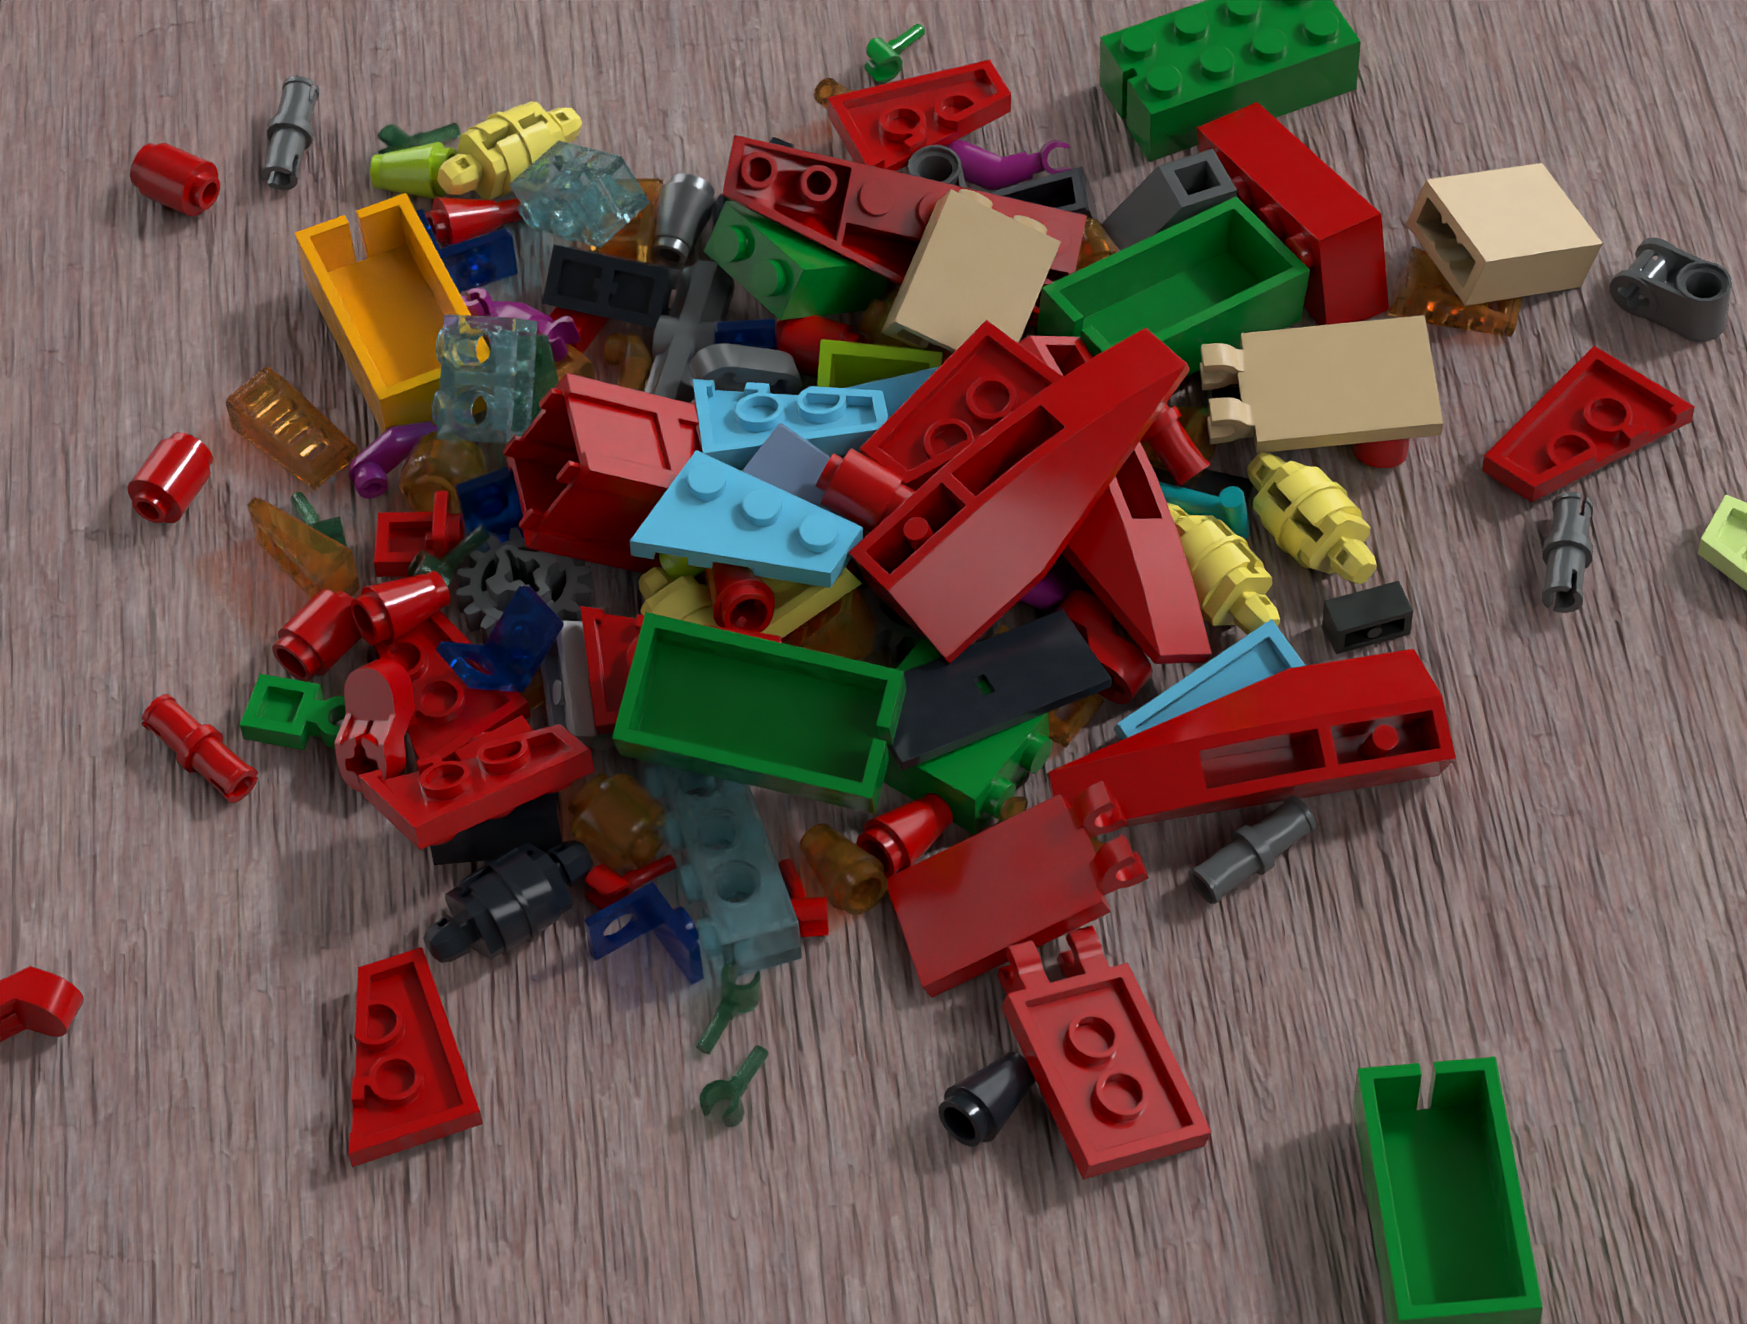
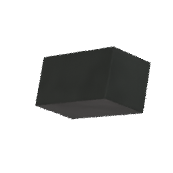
(1367, 617)

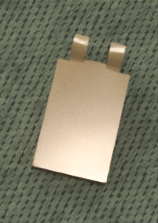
(1324, 385)

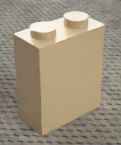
(1503, 233)
(970, 270)

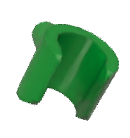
(885, 57)

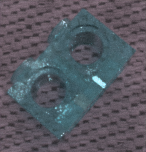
(578, 194)
(501, 380)

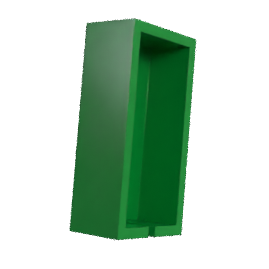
(1220, 59)
(1185, 285)
(759, 712)
(1445, 1196)

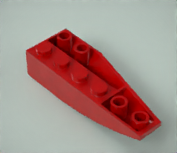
(868, 210)
(1015, 496)
(1132, 547)
(1278, 738)

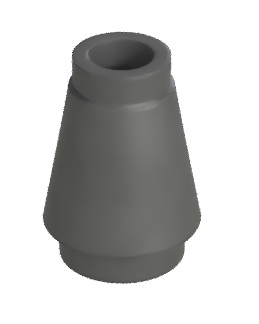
(681, 216)

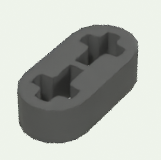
(736, 365)

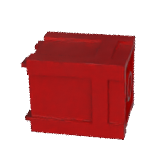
(598, 468)

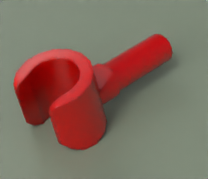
(611, 887)
(810, 911)

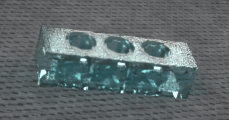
(754, 931)

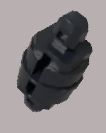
(508, 901)

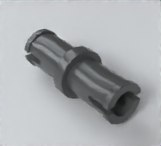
(290, 133)
(1567, 552)
(1252, 849)

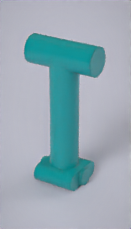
(1228, 507)

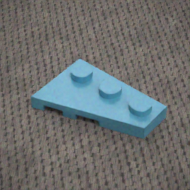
(739, 423)
(742, 521)
(1242, 664)

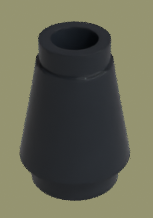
(984, 1101)

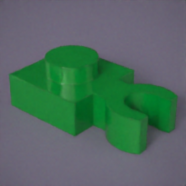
(289, 712)

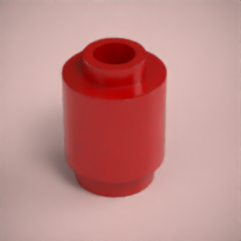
(175, 178)
(803, 336)
(170, 478)
(861, 489)
(317, 635)

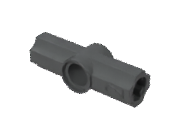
(699, 303)

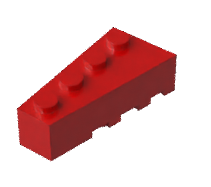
(1307, 210)

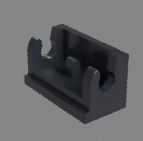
(609, 285)
(533, 822)

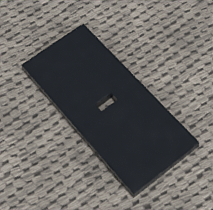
(1026, 671)

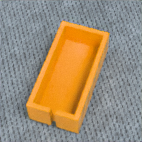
(385, 306)

